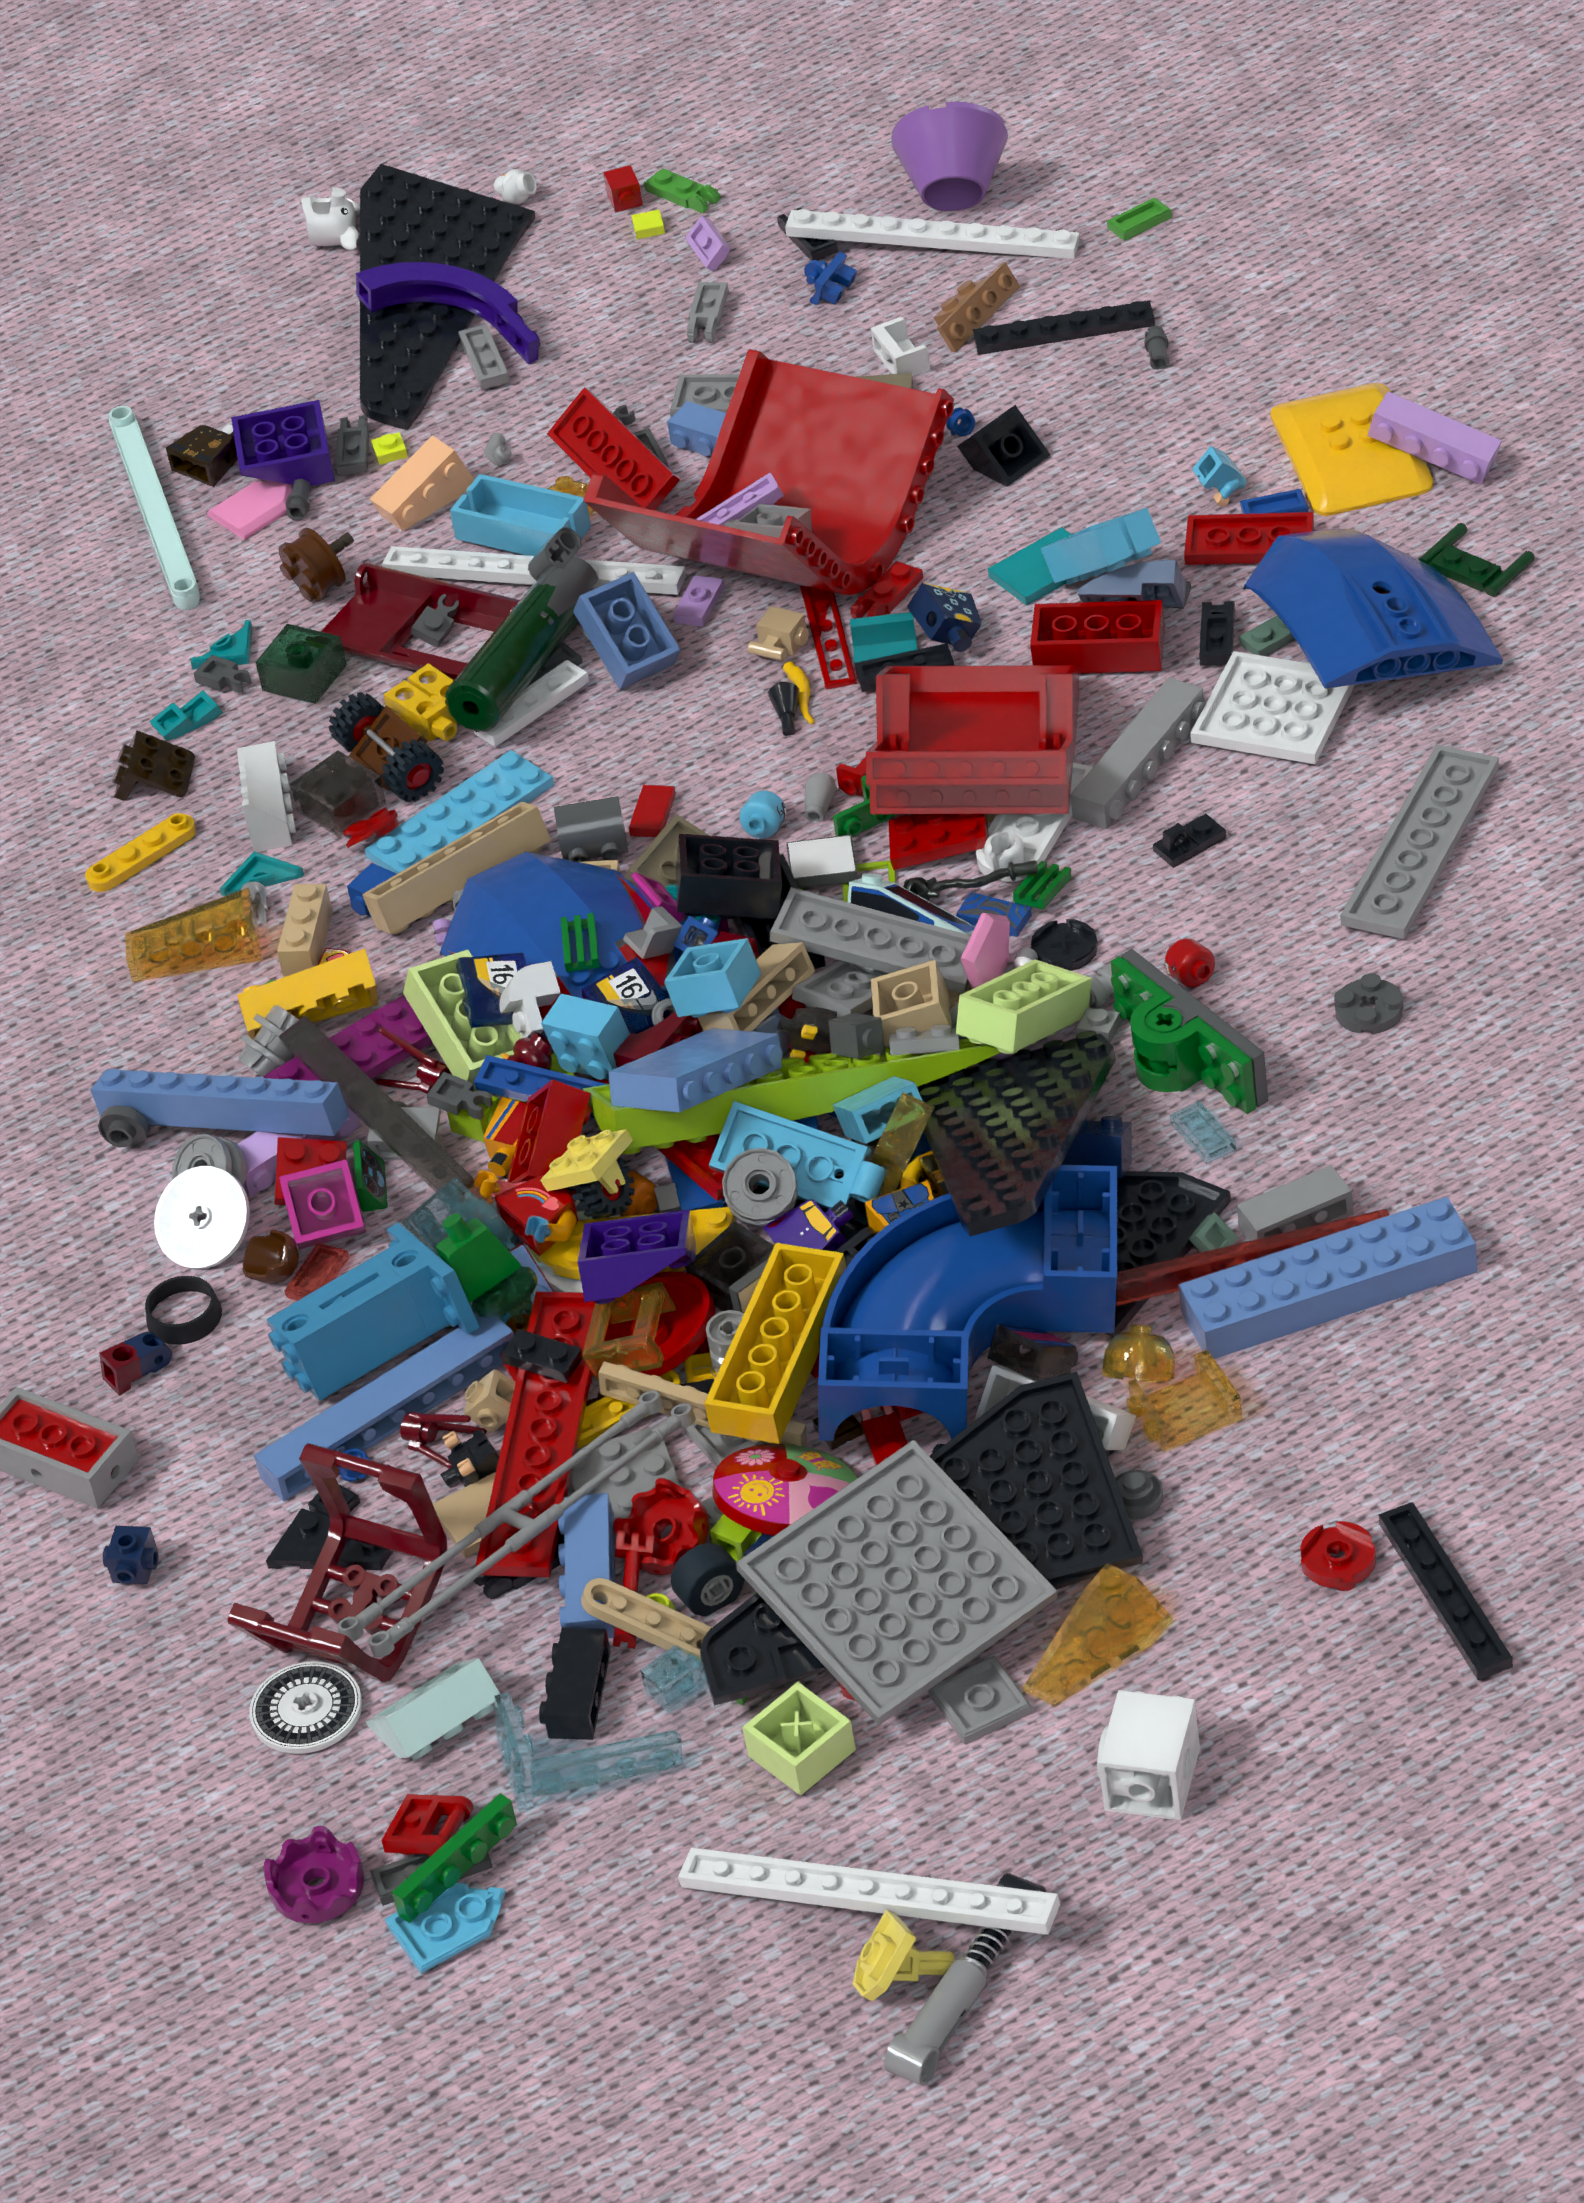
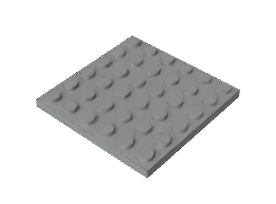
(896, 1581)

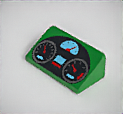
(369, 1178)

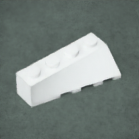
(264, 796)
(1112, 1423)

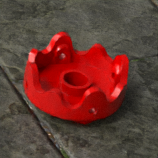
(657, 1509)

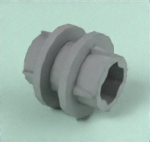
(266, 1050)

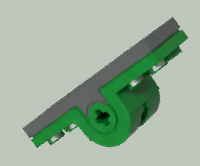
(1183, 1039)

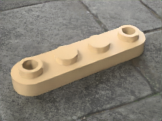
(643, 1617)

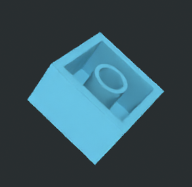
(712, 978)
(585, 1035)

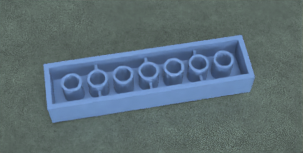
(1328, 1278)

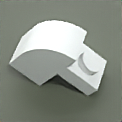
(527, 991)

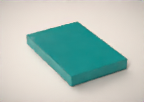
(1026, 571)

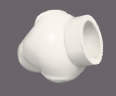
(515, 186)

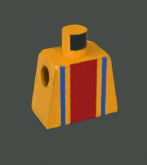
(503, 1134)

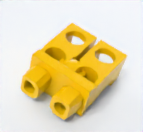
(424, 703)

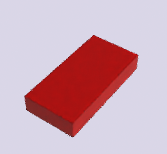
(652, 810)

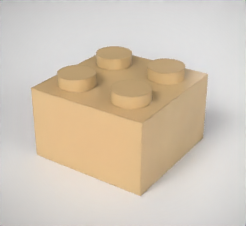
(911, 999)

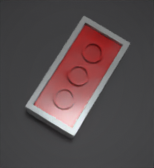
(63, 1448)

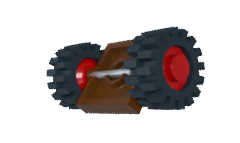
(386, 746)

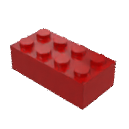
(1099, 635)

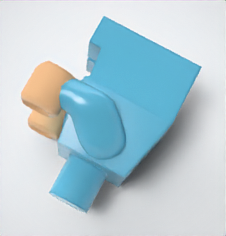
(1219, 471)

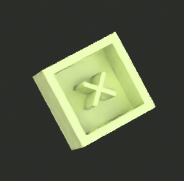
(799, 1738)

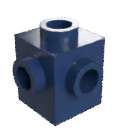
(131, 1555)

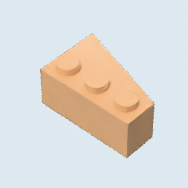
(422, 485)

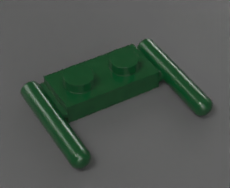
(1469, 568)

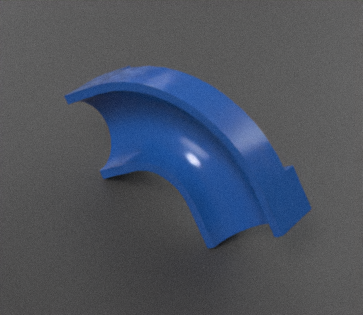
(930, 1296)

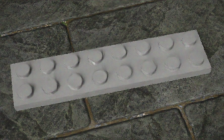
(1419, 842)

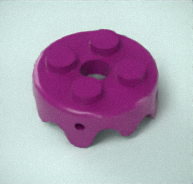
(313, 1858)

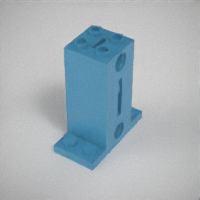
(369, 1315)

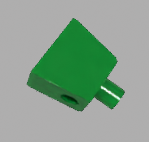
(475, 1255)

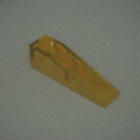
(1103, 1628)

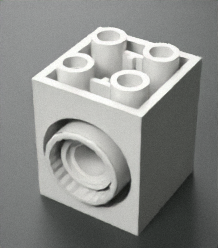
(1148, 1754)

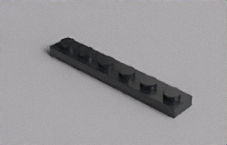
(1063, 327)
(1445, 1591)

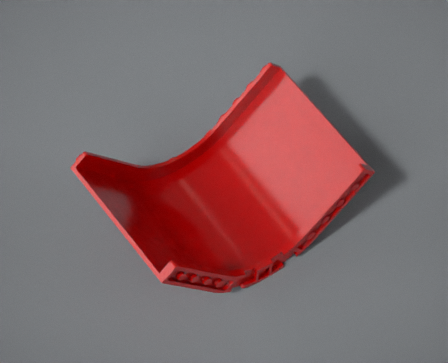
(834, 446)

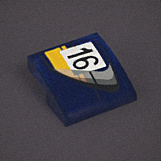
(483, 984)
(632, 991)

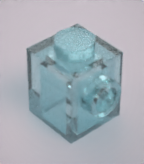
(672, 1678)

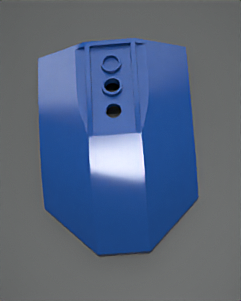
(1349, 634)

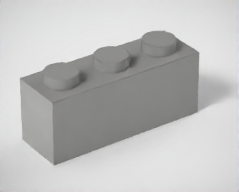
(1296, 1205)

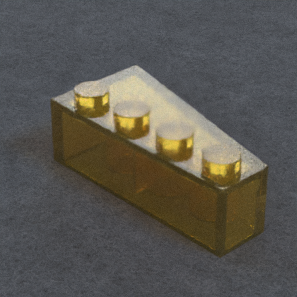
(196, 940)

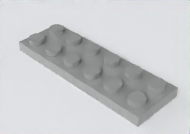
(869, 936)

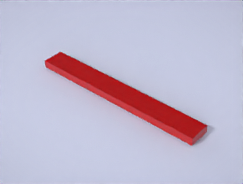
(816, 607)

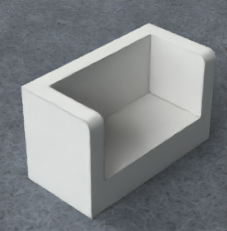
(897, 351)

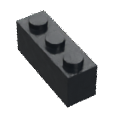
(575, 1683)

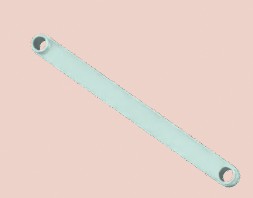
(154, 508)

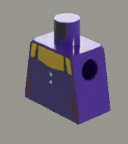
(810, 1226)

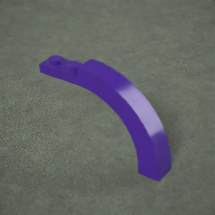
(451, 286)

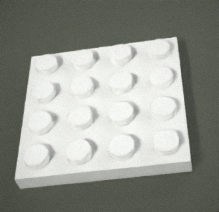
(1270, 709)

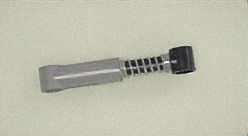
(918, 2050)

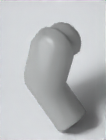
(495, 452)

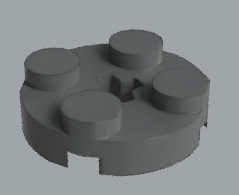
(1367, 990)

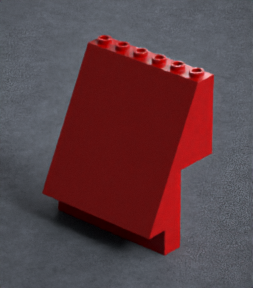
(973, 739)

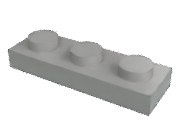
(484, 356)

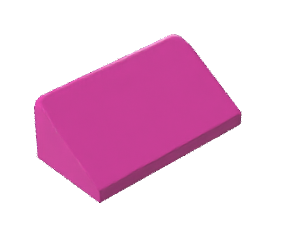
(657, 895)

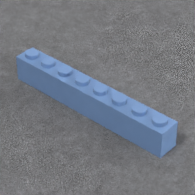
(225, 1101)
(381, 1405)

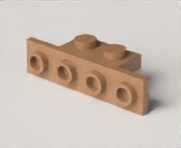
(974, 305)

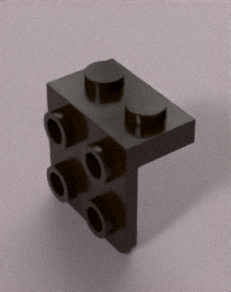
(154, 764)

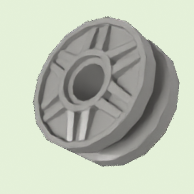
(211, 1151)
(756, 1166)

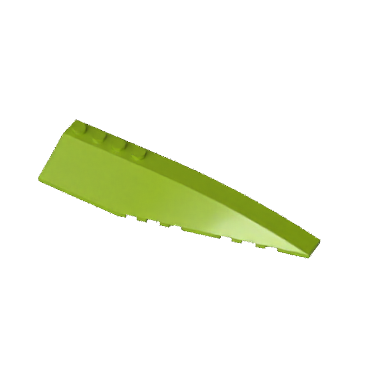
(789, 1092)

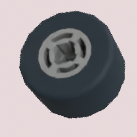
(706, 1579)

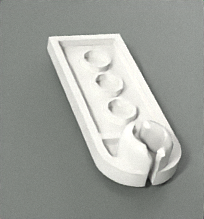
(1024, 836)

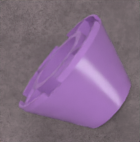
(950, 152)

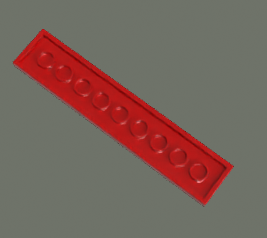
(540, 1437)

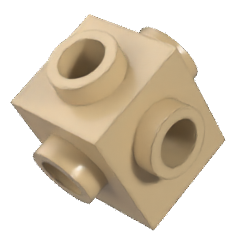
(490, 1400)

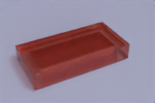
(317, 1270)

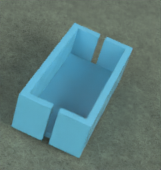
(515, 515)
(1101, 547)

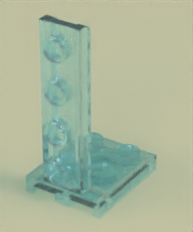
(575, 1768)

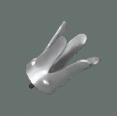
(258, 894)

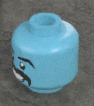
(762, 814)

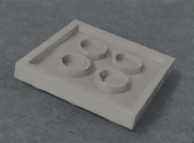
(633, 1478)

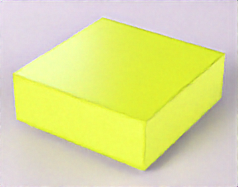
(648, 224)

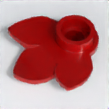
(379, 823)

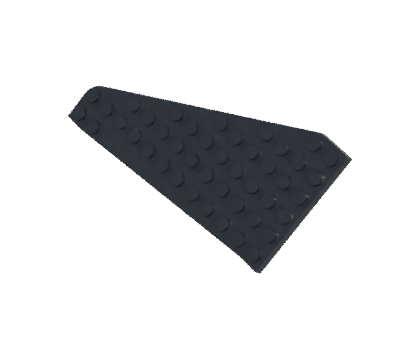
(430, 222)

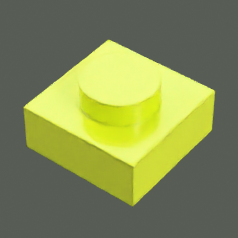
(389, 448)

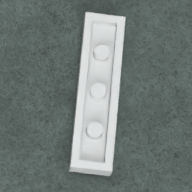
(537, 700)

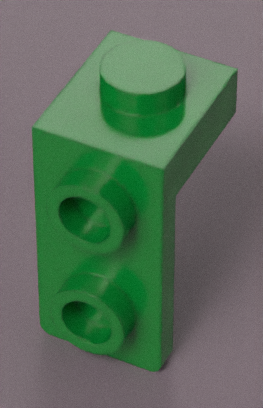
(858, 817)

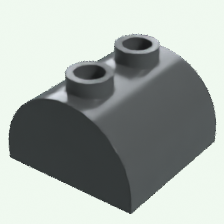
(591, 830)

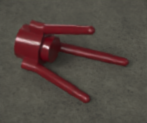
(428, 1070)
(423, 1428)

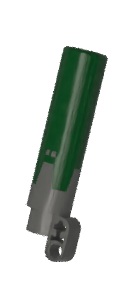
(524, 637)

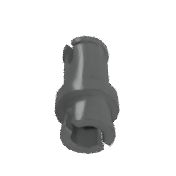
(1157, 344)
(298, 501)

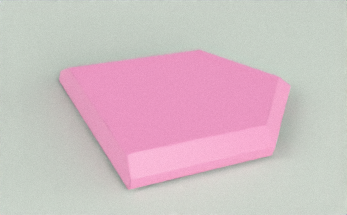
(252, 507)
(987, 949)

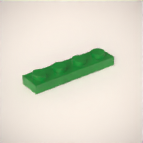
(454, 1858)

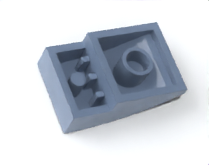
(1138, 582)

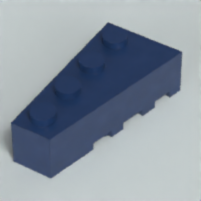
(1102, 1144)

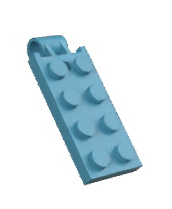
(811, 1153)

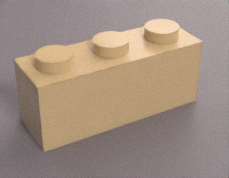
(304, 928)

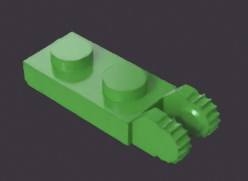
(681, 190)

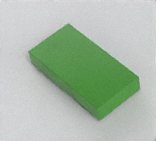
(1139, 219)

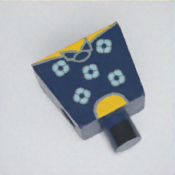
(946, 615)

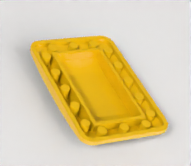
(1336, 458)

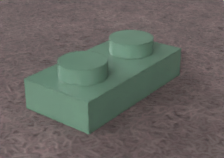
(1266, 637)

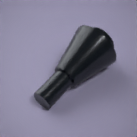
(784, 700)

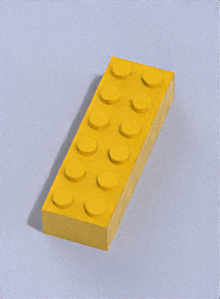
(774, 1345)

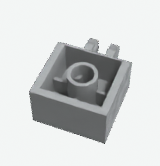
(770, 519)

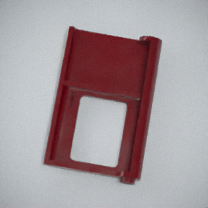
(386, 607)

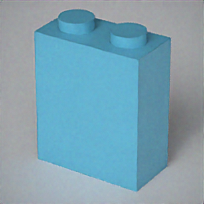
(868, 1112)

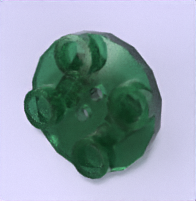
(508, 1296)

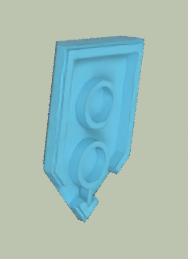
(449, 1926)

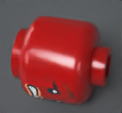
(1189, 962)

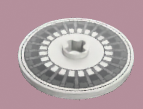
(210, 1240)
(330, 1718)

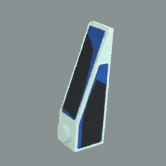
(894, 899)

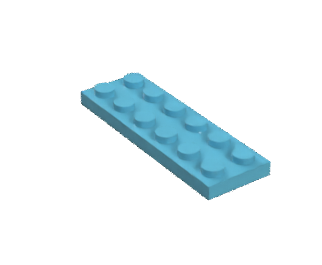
(461, 810)

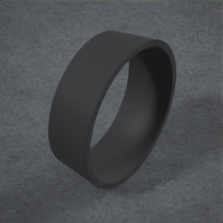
(189, 1331)

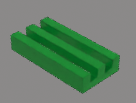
(1036, 884)
(577, 925)

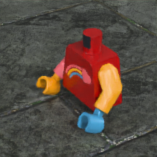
(530, 1210)

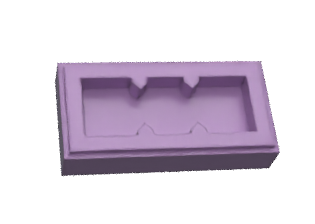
(698, 600)

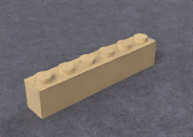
(434, 879)

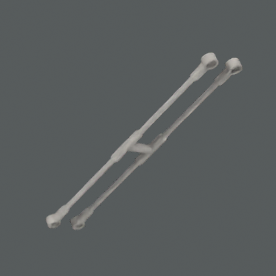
(383, 1642)

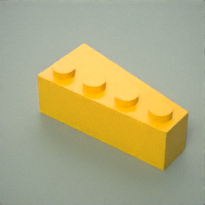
(316, 992)

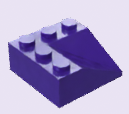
(284, 444)
(630, 1250)

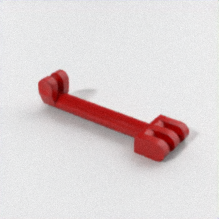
(633, 1553)

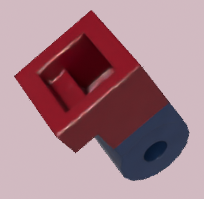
(133, 1360)

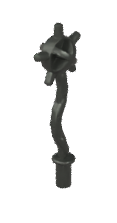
(930, 888)

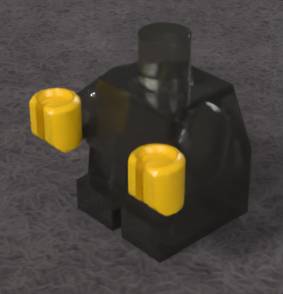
(808, 1031)

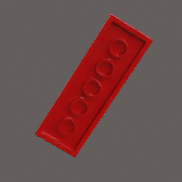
(608, 447)

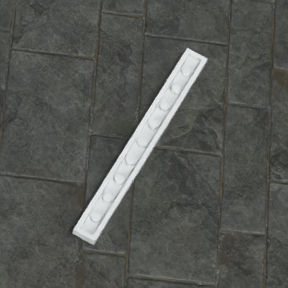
(932, 234)
(514, 568)
(870, 1890)

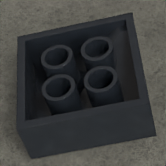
(728, 877)

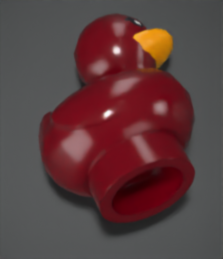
(532, 1051)

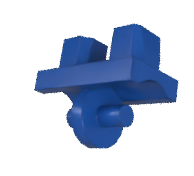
(825, 277)

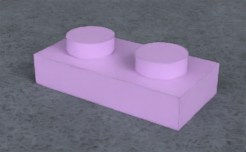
(708, 243)

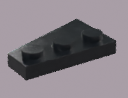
(306, 1538)

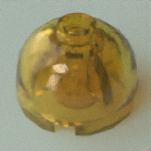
(1139, 1356)

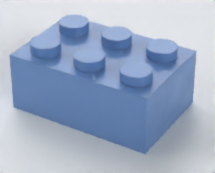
(626, 630)

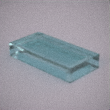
(1202, 1132)

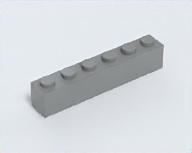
(1137, 753)

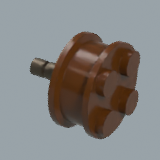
(313, 563)

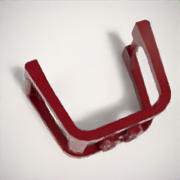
(329, 1645)

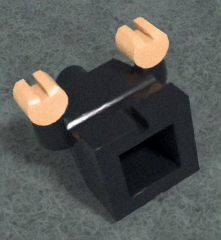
(469, 1459)

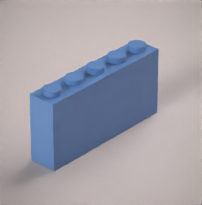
(695, 1069)

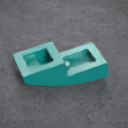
(177, 721)

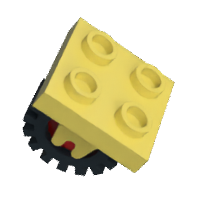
(595, 1173)

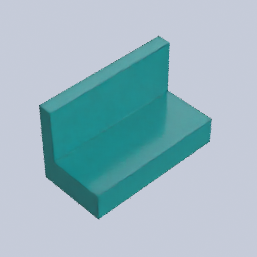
(882, 636)

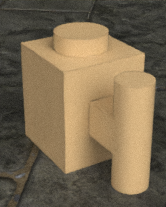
(779, 634)

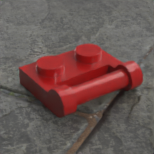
(417, 1818)

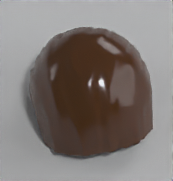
(271, 1257)

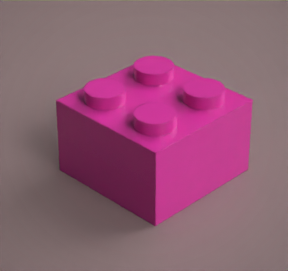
(322, 1204)

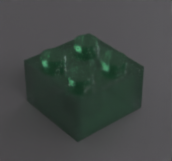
(301, 663)

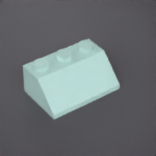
(435, 1709)

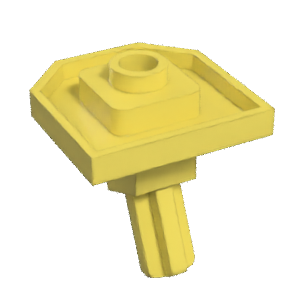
(893, 1957)

